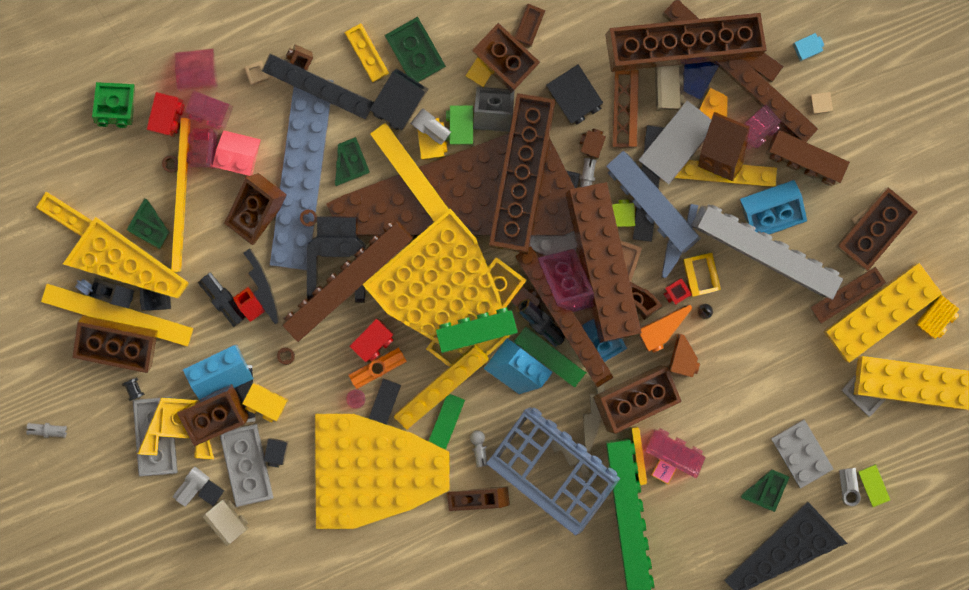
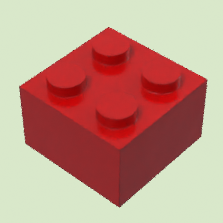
(165, 114)
(372, 340)

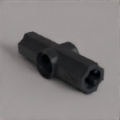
(221, 299)
(541, 322)

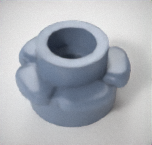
(84, 286)

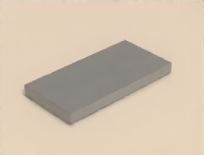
(677, 142)
(165, 461)
(246, 465)

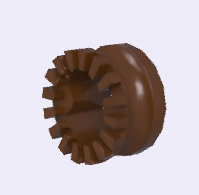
(164, 163)
(310, 222)
(286, 362)

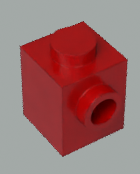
(676, 292)
(250, 308)

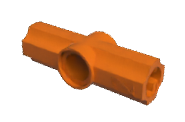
(366, 374)

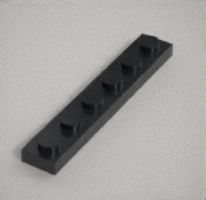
(317, 86)

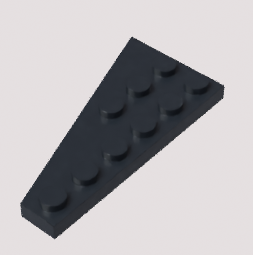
(790, 546)

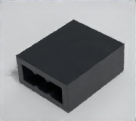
(575, 95)
(398, 100)

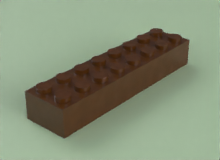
(685, 42)
(522, 173)
(603, 262)

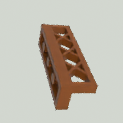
(633, 109)

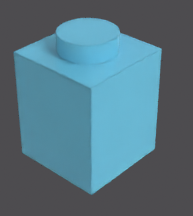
(808, 47)

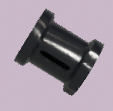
(133, 389)

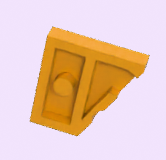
(714, 102)

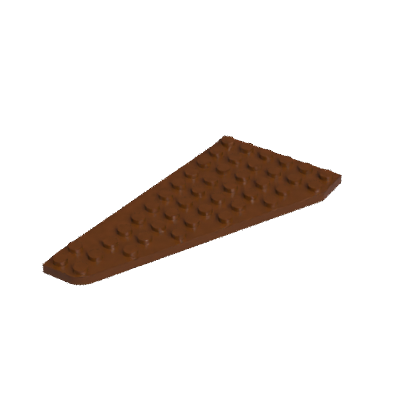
(468, 186)

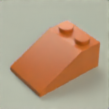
(660, 330)

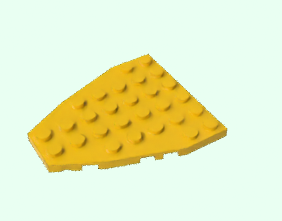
(438, 282)
(372, 471)

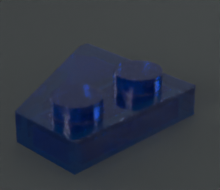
(698, 77)

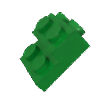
(113, 104)

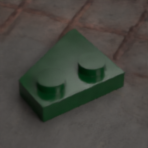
(350, 162)
(148, 225)
(767, 490)

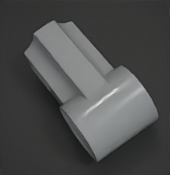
(427, 124)
(193, 483)
(849, 483)

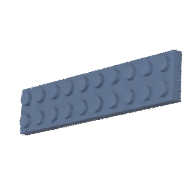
(300, 178)

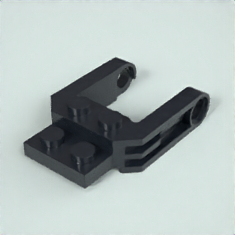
(334, 238)

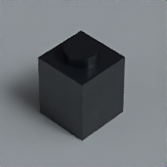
(275, 452)

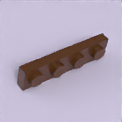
(848, 295)

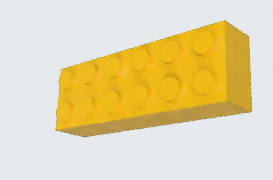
(507, 284)
(882, 312)
(912, 383)

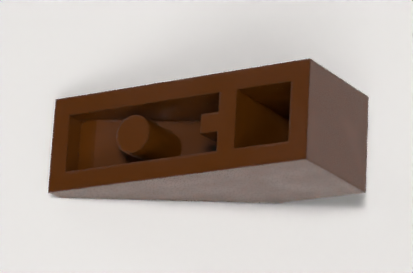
(478, 499)

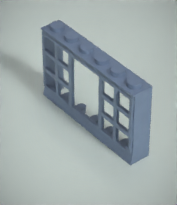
(534, 493)

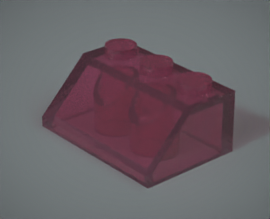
(567, 280)
(675, 452)

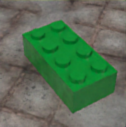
(476, 331)

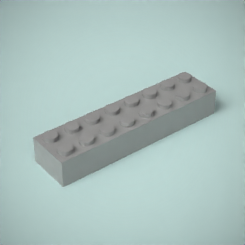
(769, 253)

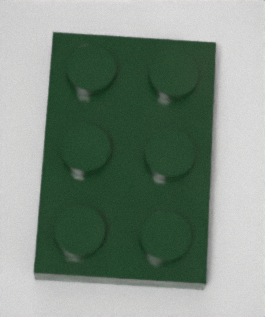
(415, 50)

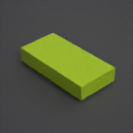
(874, 485)

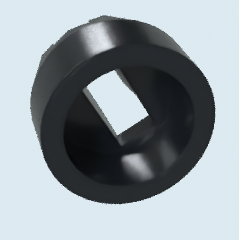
(702, 314)

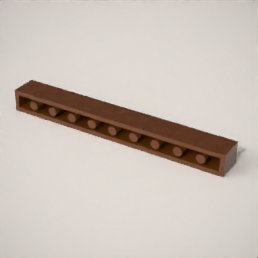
(754, 84)

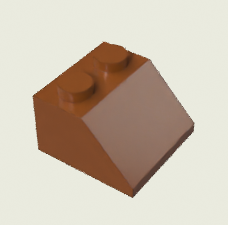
(683, 358)

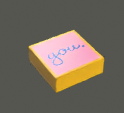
(663, 471)

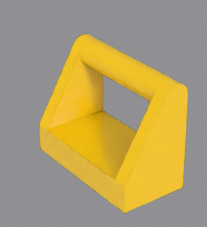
(691, 277)

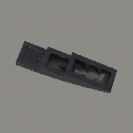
(264, 293)

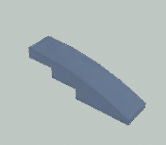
(671, 255)

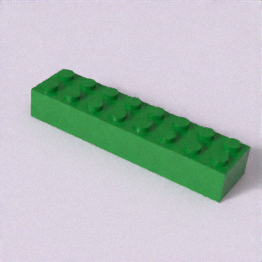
(628, 516)

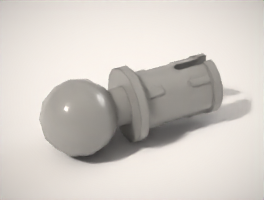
(478, 438)

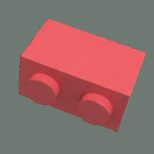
(236, 153)

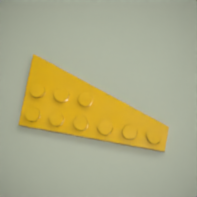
(115, 257)

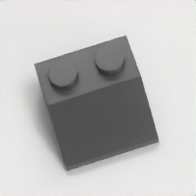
(493, 109)

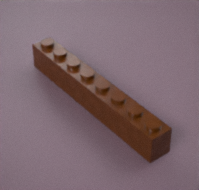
(347, 281)
(566, 321)

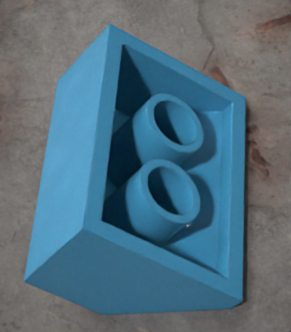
(775, 208)
(517, 368)
(218, 372)

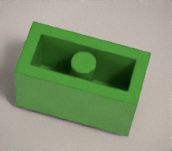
(460, 125)

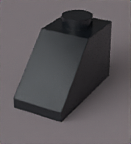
(112, 293)

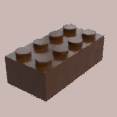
(807, 158)
(876, 229)
(114, 344)
(637, 399)

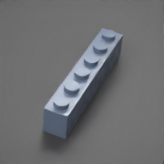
(651, 199)

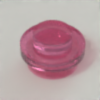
(355, 398)

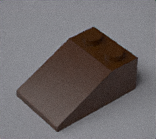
(505, 57)
(724, 147)
(254, 207)
(213, 415)

